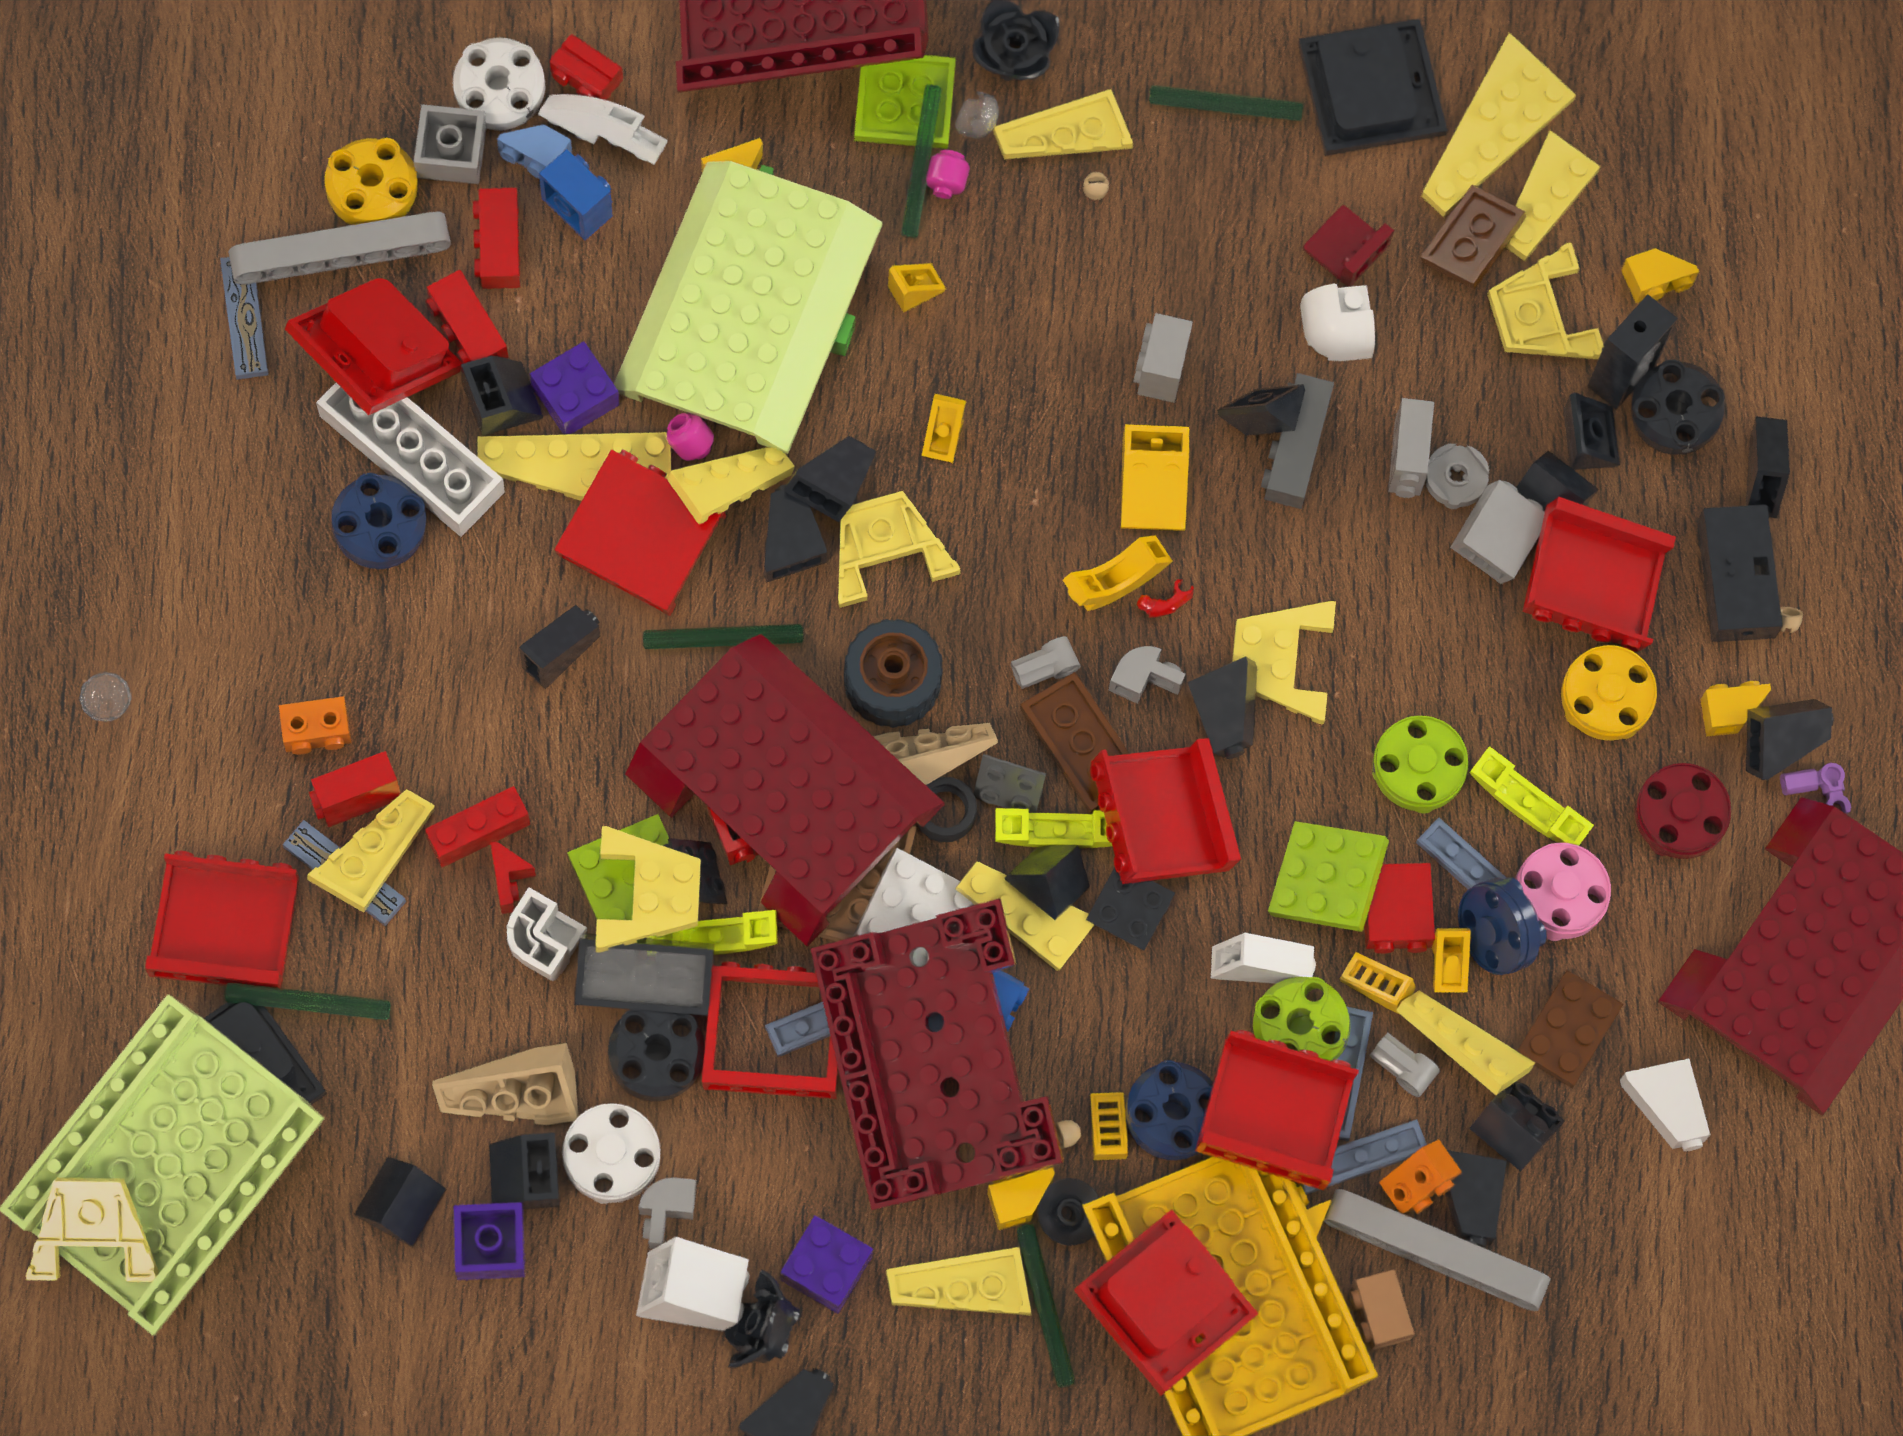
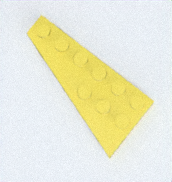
(568, 461)

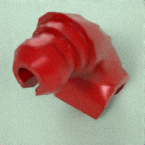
(1158, 608)

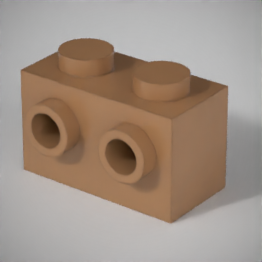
(1382, 1310)

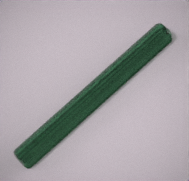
(1226, 103)
(921, 161)
(720, 636)
(308, 1001)
(1045, 1305)

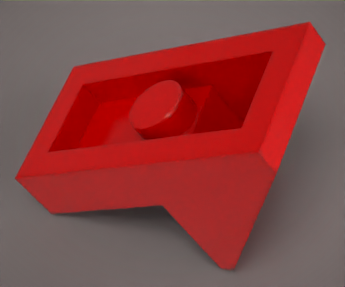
(507, 868)

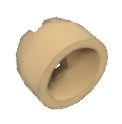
(1095, 190)
(1791, 618)
(1068, 1133)

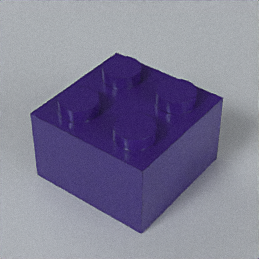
(574, 389)
(489, 1241)
(826, 1264)

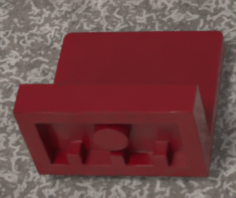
(1348, 245)

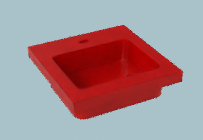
(375, 345)
(1164, 1296)

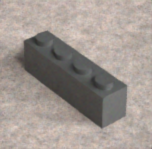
(1297, 449)

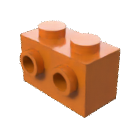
(315, 725)
(1421, 1177)

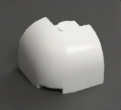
(1339, 322)
(542, 935)

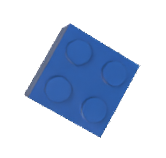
(576, 193)

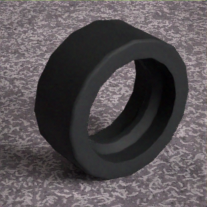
(957, 787)

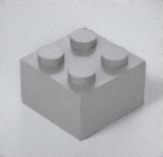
(450, 144)
(1162, 357)

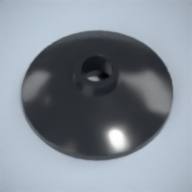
(1071, 1194)

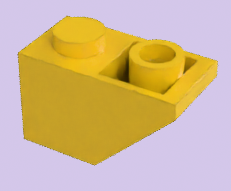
(1657, 273)
(1726, 707)
(1017, 1199)

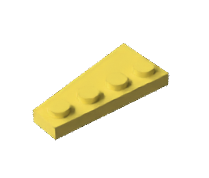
(1070, 128)
(1550, 190)
(720, 482)
(369, 858)
(1046, 937)
(1471, 1047)
(967, 1283)

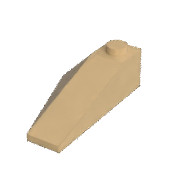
(935, 754)
(523, 1086)

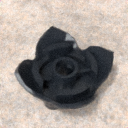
(1005, 24)
(763, 1325)

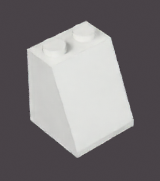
(693, 1285)

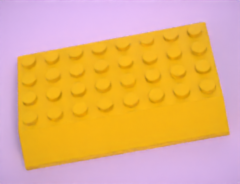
(1301, 1341)

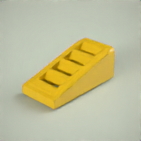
(1384, 973)
(1108, 1152)

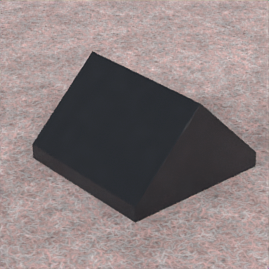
(1265, 410)
(1590, 433)
(1552, 479)
(1051, 878)
(400, 1200)

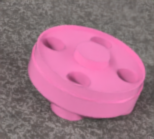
(1565, 889)

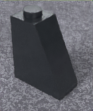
(1768, 464)
(833, 478)
(791, 537)
(559, 645)
(1227, 706)
(1785, 734)
(1476, 1197)
(793, 1408)

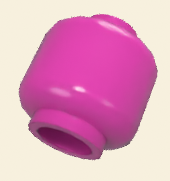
(947, 173)
(689, 436)

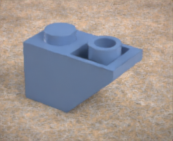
(533, 147)

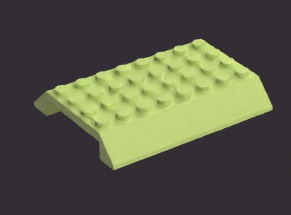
(749, 302)
(193, 1137)

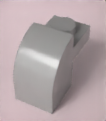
(1141, 667)
(666, 1199)

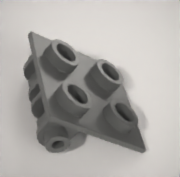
(1008, 784)

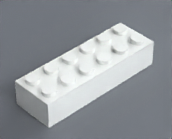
(418, 453)

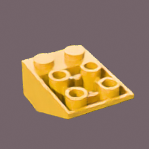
(1154, 477)

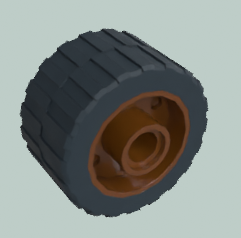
(893, 673)

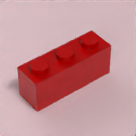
(497, 238)
(464, 319)
(477, 826)

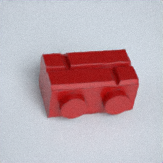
(585, 69)

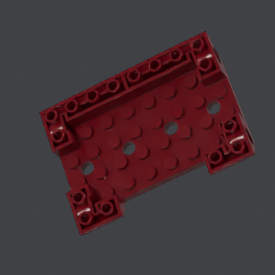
(898, 1066)

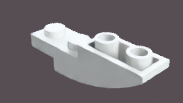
(596, 117)

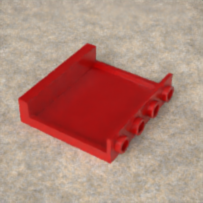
(636, 532)
(1596, 574)
(1165, 813)
(223, 921)
(1276, 1109)

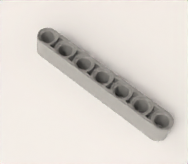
(339, 248)
(1437, 1250)

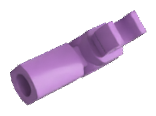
(1829, 778)

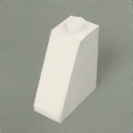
(1261, 959)
(1670, 1102)

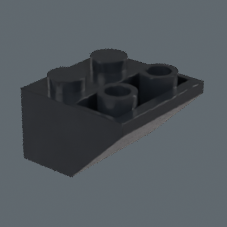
(499, 394)
(1517, 1124)
(525, 1171)

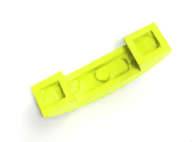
(1528, 801)
(1044, 829)
(732, 934)

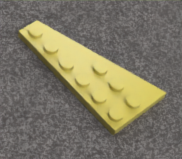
(1507, 112)

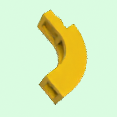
(1119, 575)

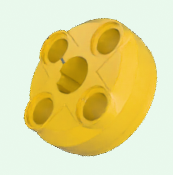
(370, 181)
(1609, 693)

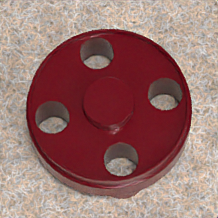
(1683, 811)

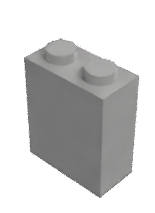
(1411, 447)
(1500, 531)

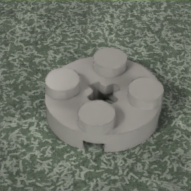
(1455, 493)

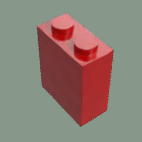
(354, 789)
(1401, 910)

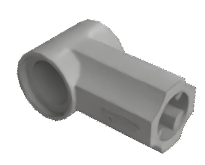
(1053, 659)
(1412, 1070)

